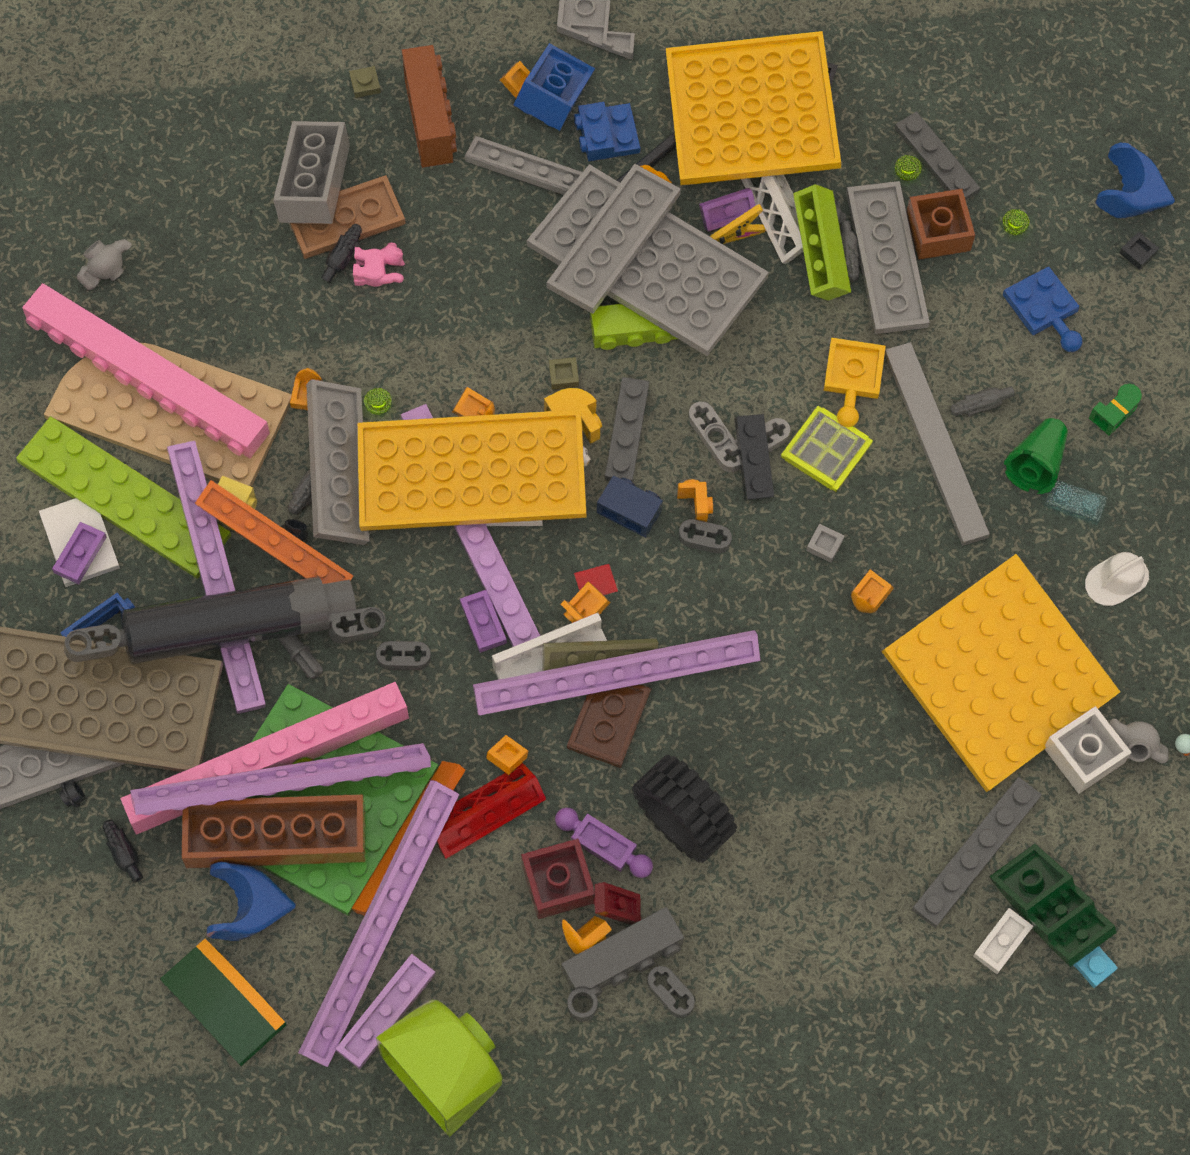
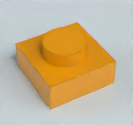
(515, 78)
(507, 754)

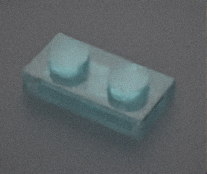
(1076, 502)

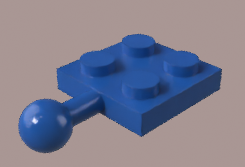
(1045, 302)

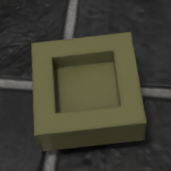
(364, 82)
(563, 373)

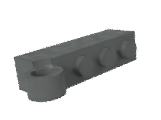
(619, 956)

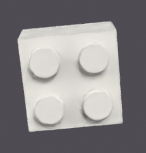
(1087, 750)

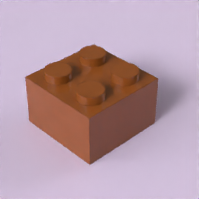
(940, 224)

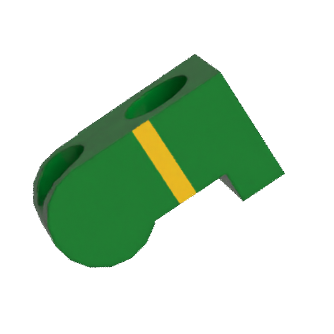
(1124, 404)

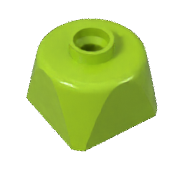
(442, 1062)

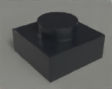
(1139, 250)

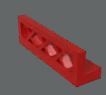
(489, 811)

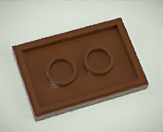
(609, 723)

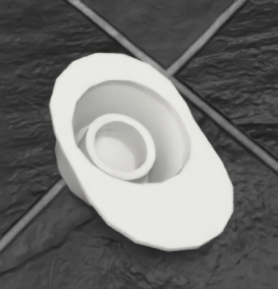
(1117, 579)

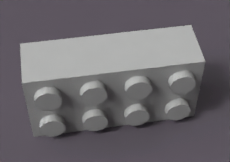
(311, 172)

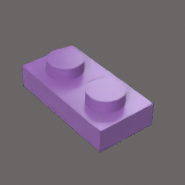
(725, 209)
(79, 552)
(483, 621)

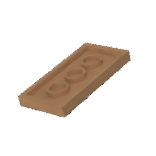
(366, 204)

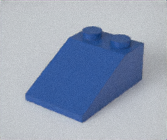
(553, 86)

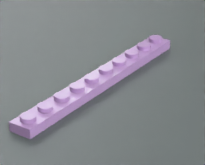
(213, 570)
(491, 570)
(616, 672)
(280, 778)
(378, 923)

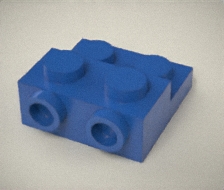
(606, 131)

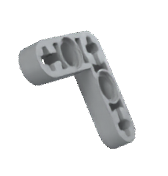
(729, 444)

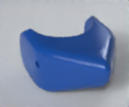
(1142, 188)
(258, 902)

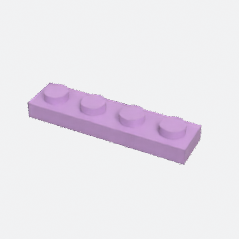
(385, 1010)

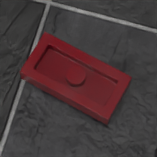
(617, 903)

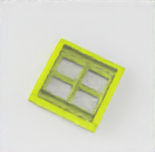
(826, 449)

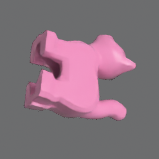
(374, 263)

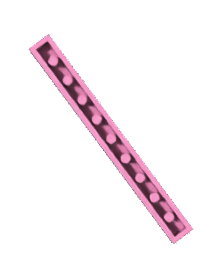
(146, 371)
(304, 739)

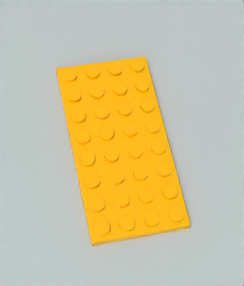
(471, 470)

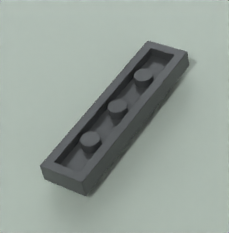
(935, 155)
(627, 428)

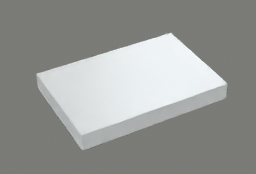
(61, 523)

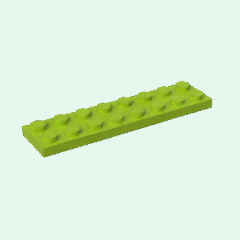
(113, 491)

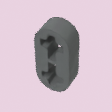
(705, 536)
(403, 662)
(675, 986)

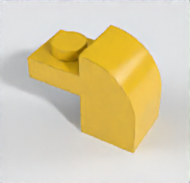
(575, 400)

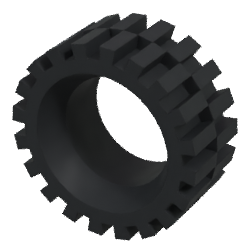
(684, 808)

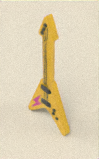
(740, 227)

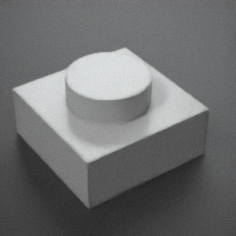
(825, 543)

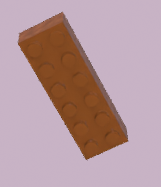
(275, 831)

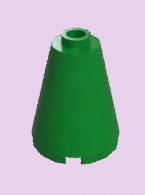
(1038, 457)

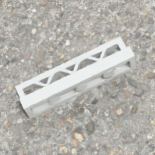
(783, 201)
(528, 656)

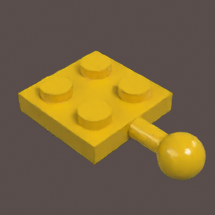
(855, 371)

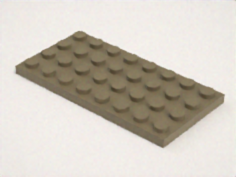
(105, 706)

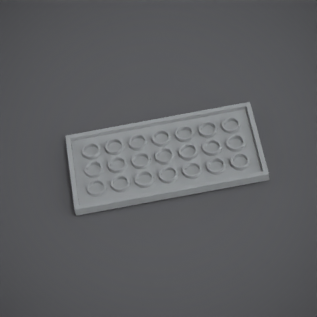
(675, 279)

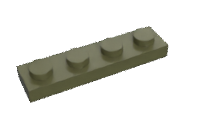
(573, 653)

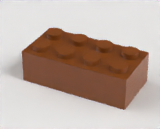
(429, 106)

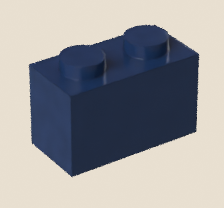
(629, 505)

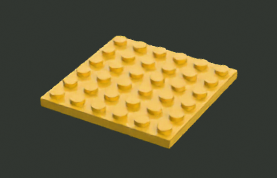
(752, 108)
(1000, 672)

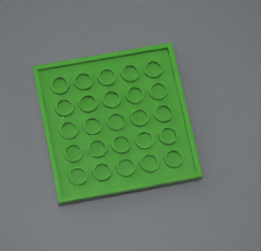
(386, 802)

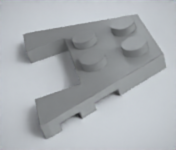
(589, 23)

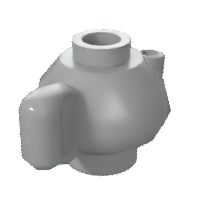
(103, 262)
(1141, 740)

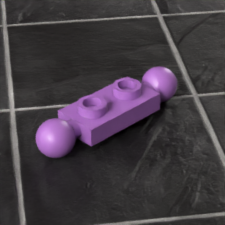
(604, 842)

